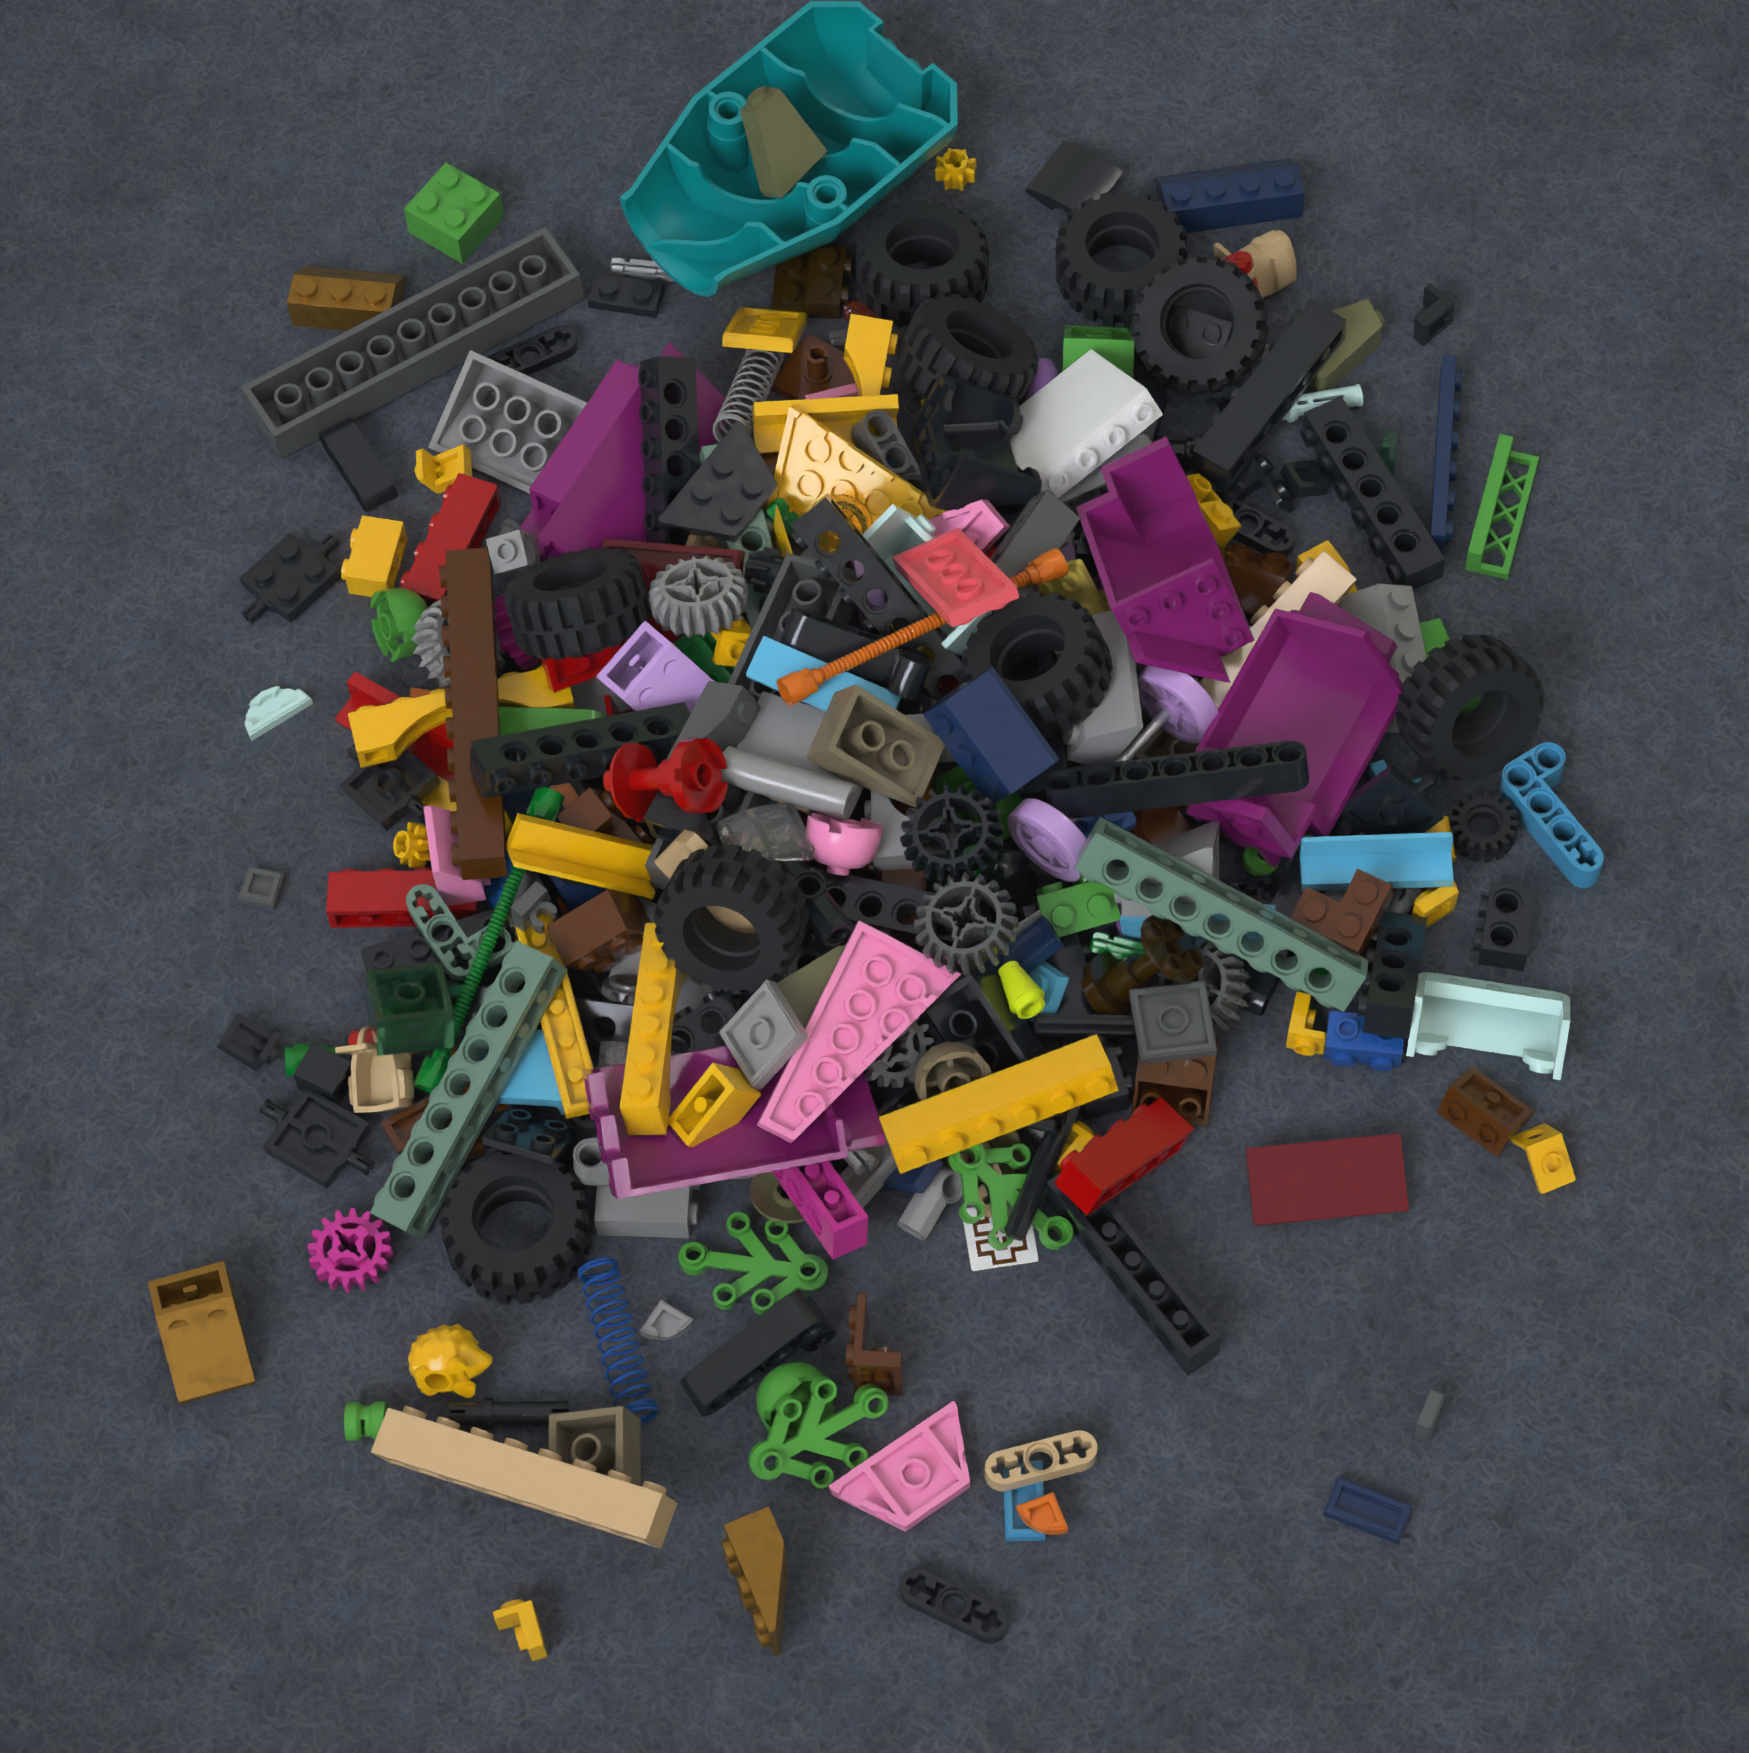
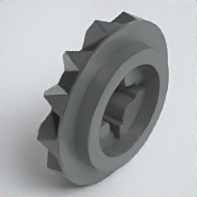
(620, 988)

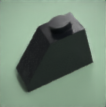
(668, 821)

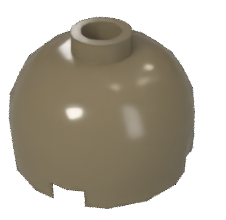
(947, 1068)

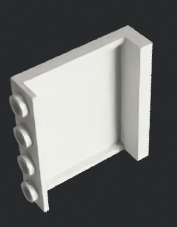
(1080, 422)

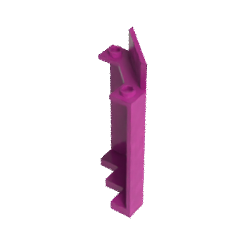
(665, 1162)

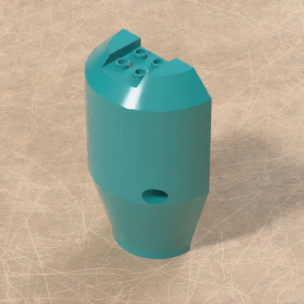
(860, 96)

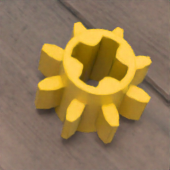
(955, 169)
(412, 846)

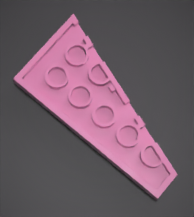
(862, 1010)

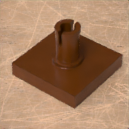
(812, 369)

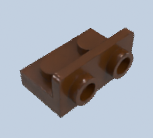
(1484, 1110)

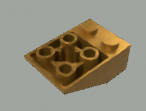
(202, 1332)
(759, 1557)

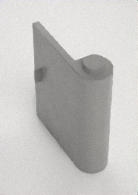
(775, 762)

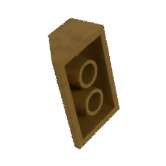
(341, 297)

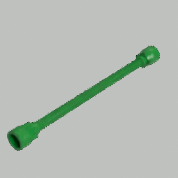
(543, 805)

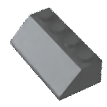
(1393, 613)
(1119, 714)

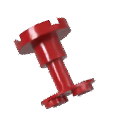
(689, 777)

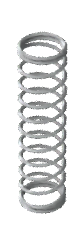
(723, 414)

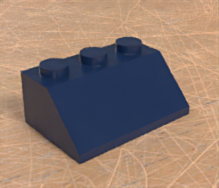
(990, 736)

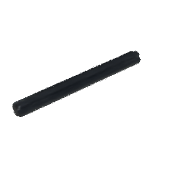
(1039, 1174)

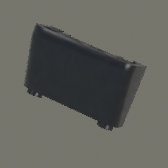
(966, 447)

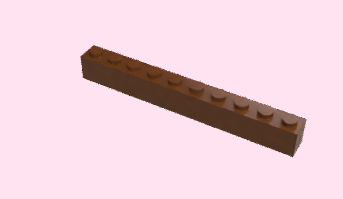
(474, 709)

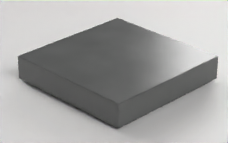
(1172, 1022)

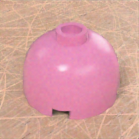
(843, 843)

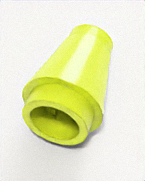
(1021, 991)

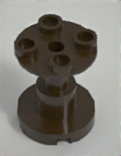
(1166, 950)

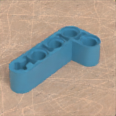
(1557, 819)

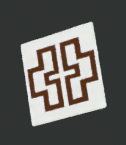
(984, 1256)

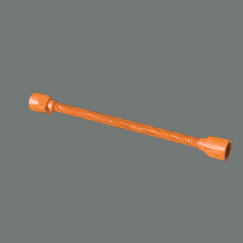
(801, 684)

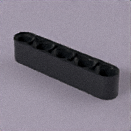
(1264, 983)

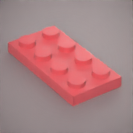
(955, 577)

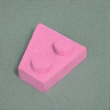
(976, 520)

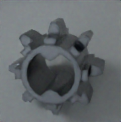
(763, 568)

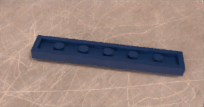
(1446, 441)

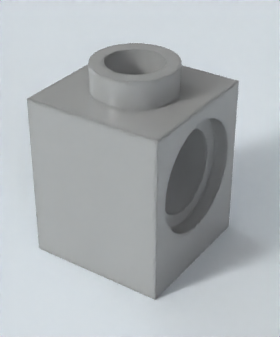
(513, 552)

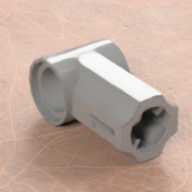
(927, 1207)

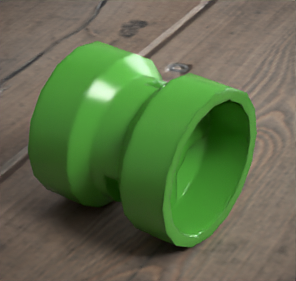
(363, 1419)

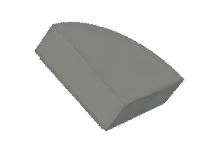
(666, 1322)

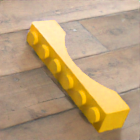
(867, 351)
(389, 729)
(647, 1069)

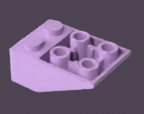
(653, 672)

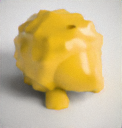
(447, 1361)

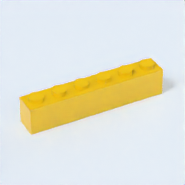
(998, 1103)

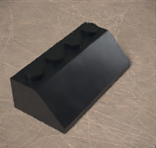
(979, 1016)

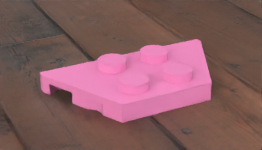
(911, 1473)

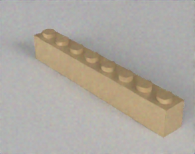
(525, 1477)

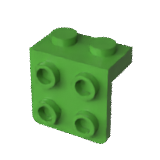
(1076, 907)

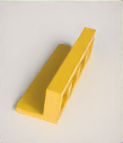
(834, 413)
(580, 855)

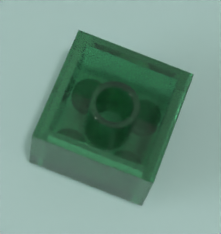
(409, 1009)

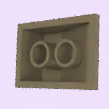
(875, 746)

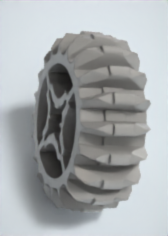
(698, 596)
(431, 643)

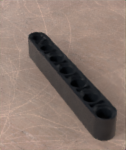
(1178, 779)

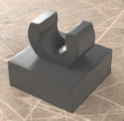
(531, 906)

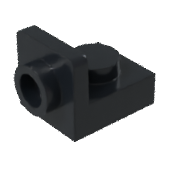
(1434, 316)

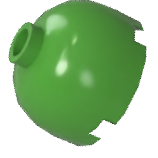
(397, 614)
(793, 1380)

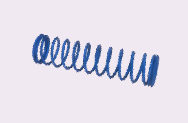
(640, 1404)

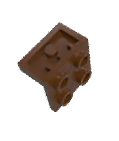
(880, 1365)

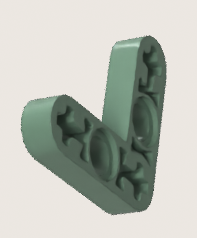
(470, 944)

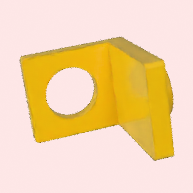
(1546, 1157)

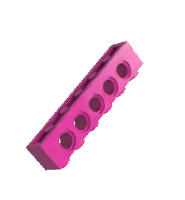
(826, 1206)

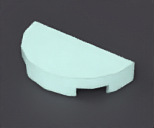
(272, 708)

